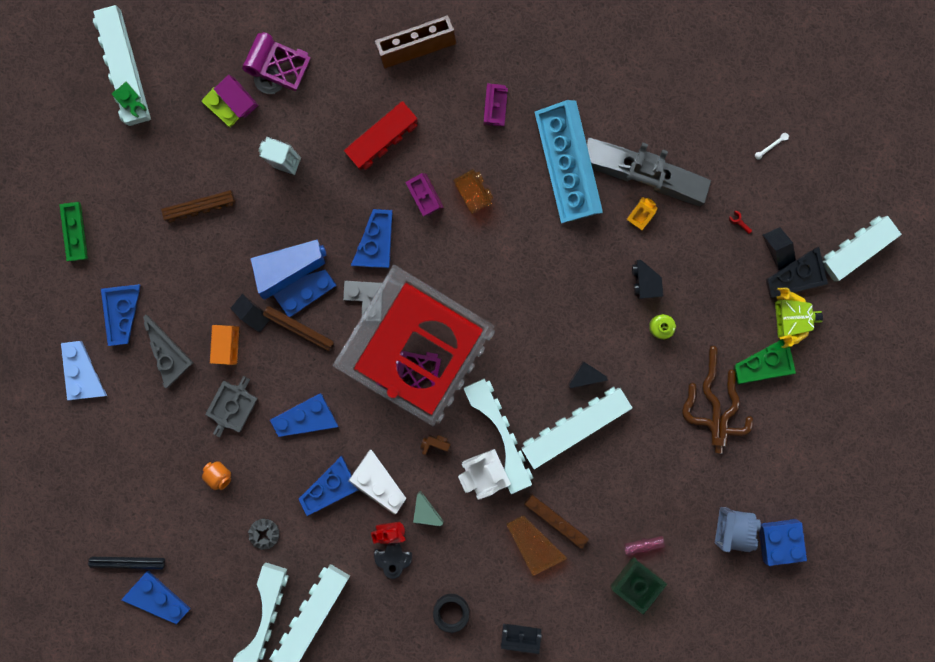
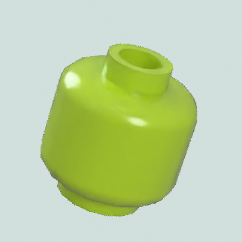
(656, 329)

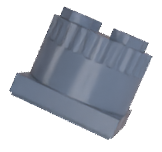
(737, 530)

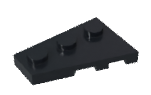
(799, 275)

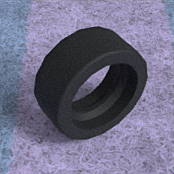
(451, 628)

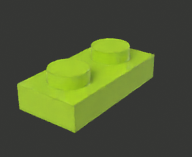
(220, 108)

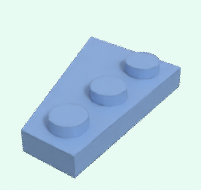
(79, 373)

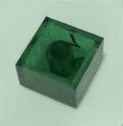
(638, 585)

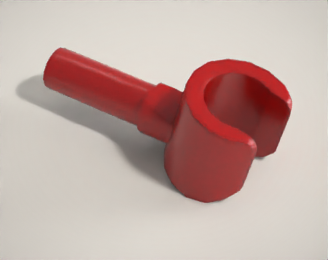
(740, 222)

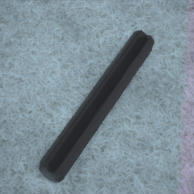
(126, 562)

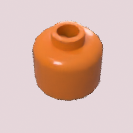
(216, 475)

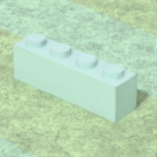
(279, 155)
(860, 248)

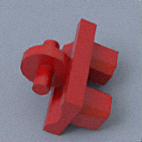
(388, 533)

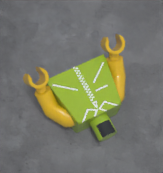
(794, 317)

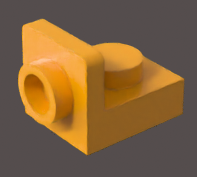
(642, 213)

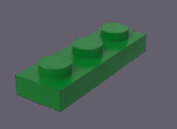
(73, 231)

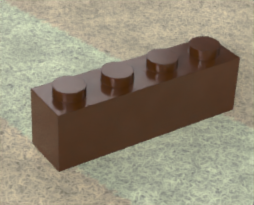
(416, 42)

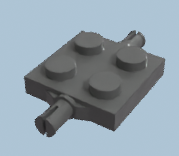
(231, 406)

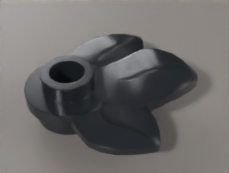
(392, 556)

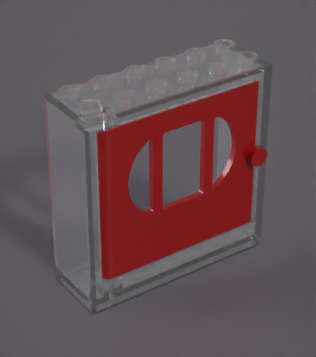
(393, 333)

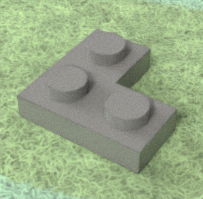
(360, 292)

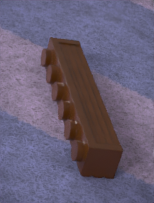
(199, 205)
(556, 521)

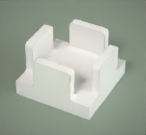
(484, 474)

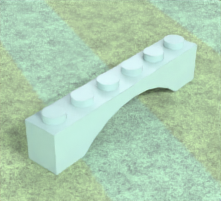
(481, 398)
(269, 585)

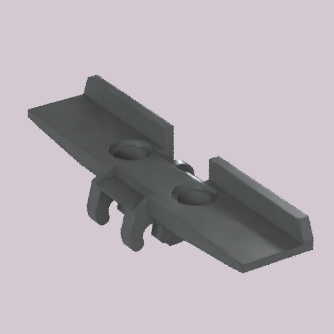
(648, 169)

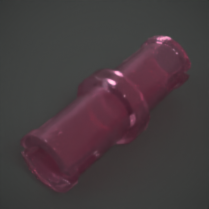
(644, 545)

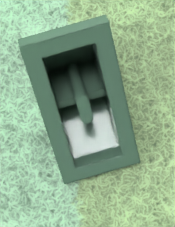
(425, 512)

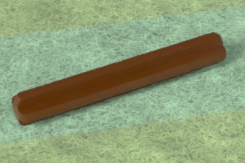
(298, 328)

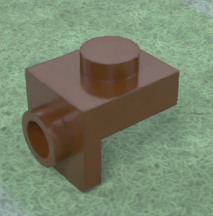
(438, 442)

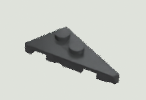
(170, 358)

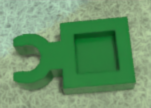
(128, 98)

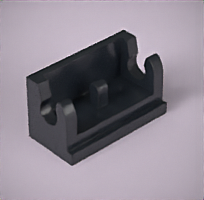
(521, 638)

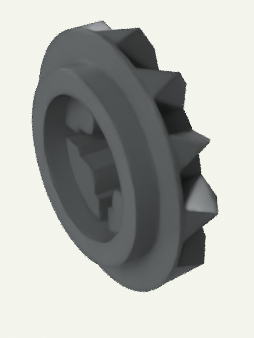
(264, 86)
(272, 533)

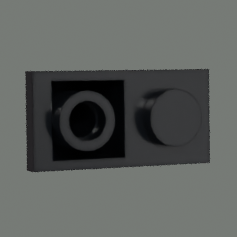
(648, 281)

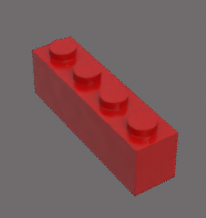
(381, 136)

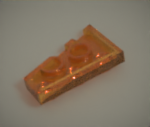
(534, 546)

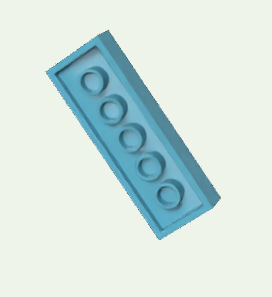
(568, 161)

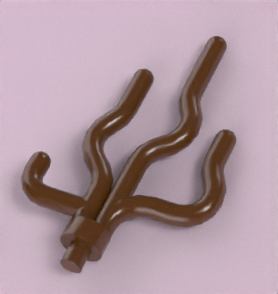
(718, 428)

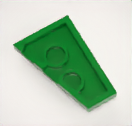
(766, 364)

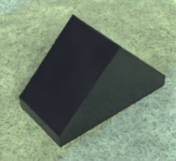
(780, 247)
(249, 313)
(586, 375)

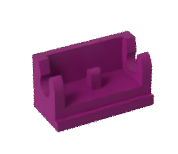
(236, 96)
(495, 105)
(424, 194)

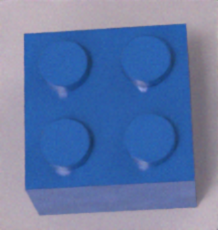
(782, 542)

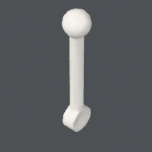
(783, 137)

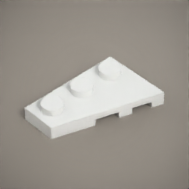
(377, 483)

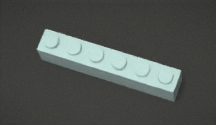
(120, 59)
(576, 428)
(312, 615)

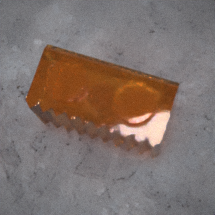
(473, 192)

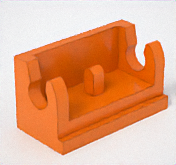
(224, 344)

